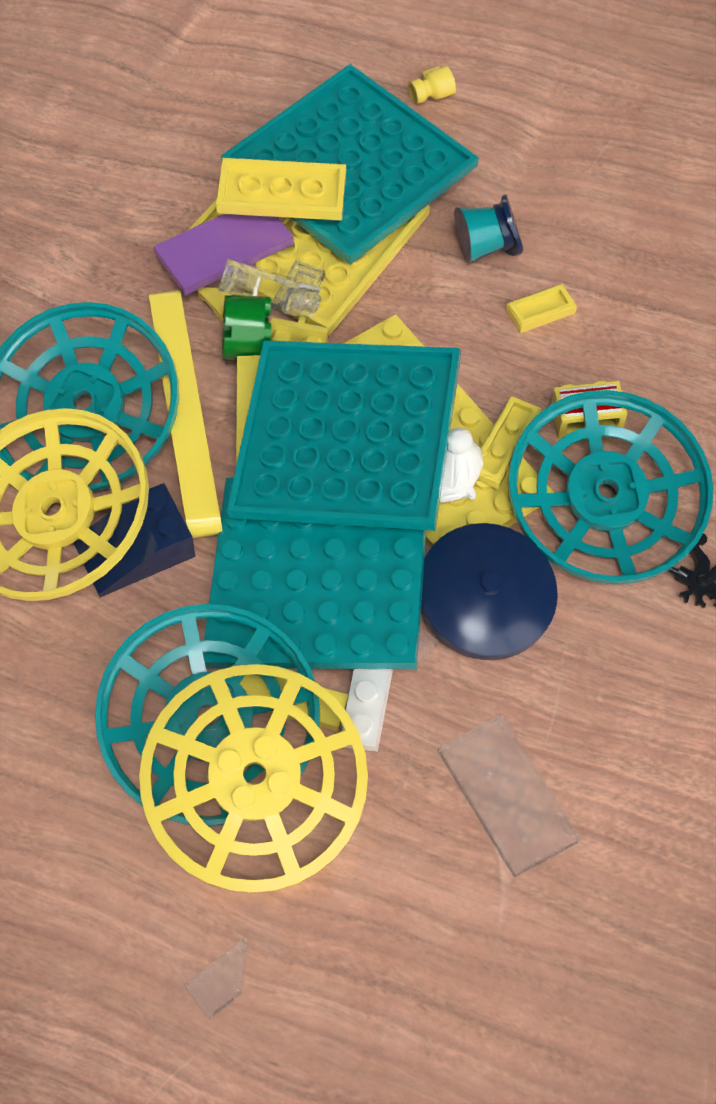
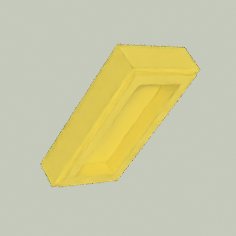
(541, 308)

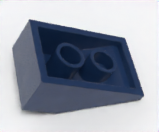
(158, 546)

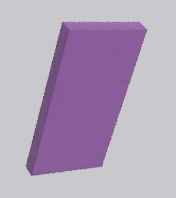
(202, 252)

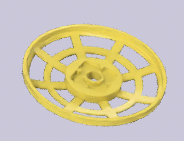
(75, 497)
(250, 801)

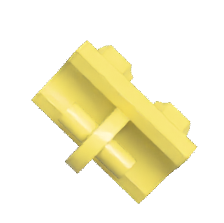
(297, 331)

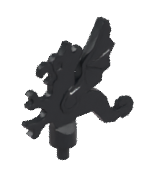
(699, 580)

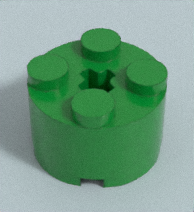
(245, 325)

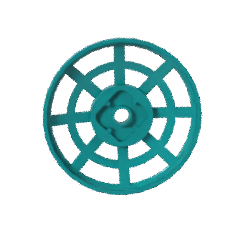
(90, 380)
(617, 471)
(189, 709)

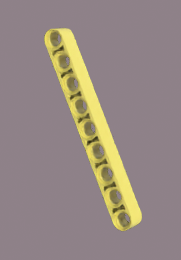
(188, 430)

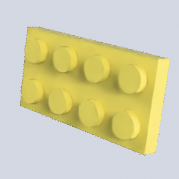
(281, 189)

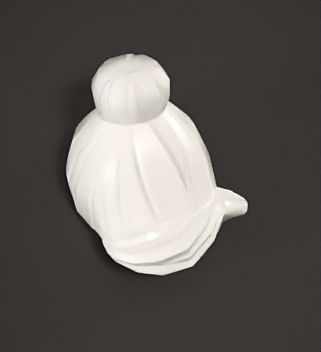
(462, 466)

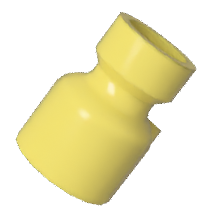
(435, 84)

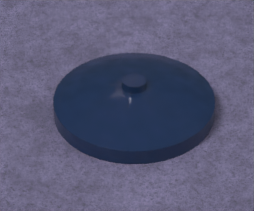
(487, 591)

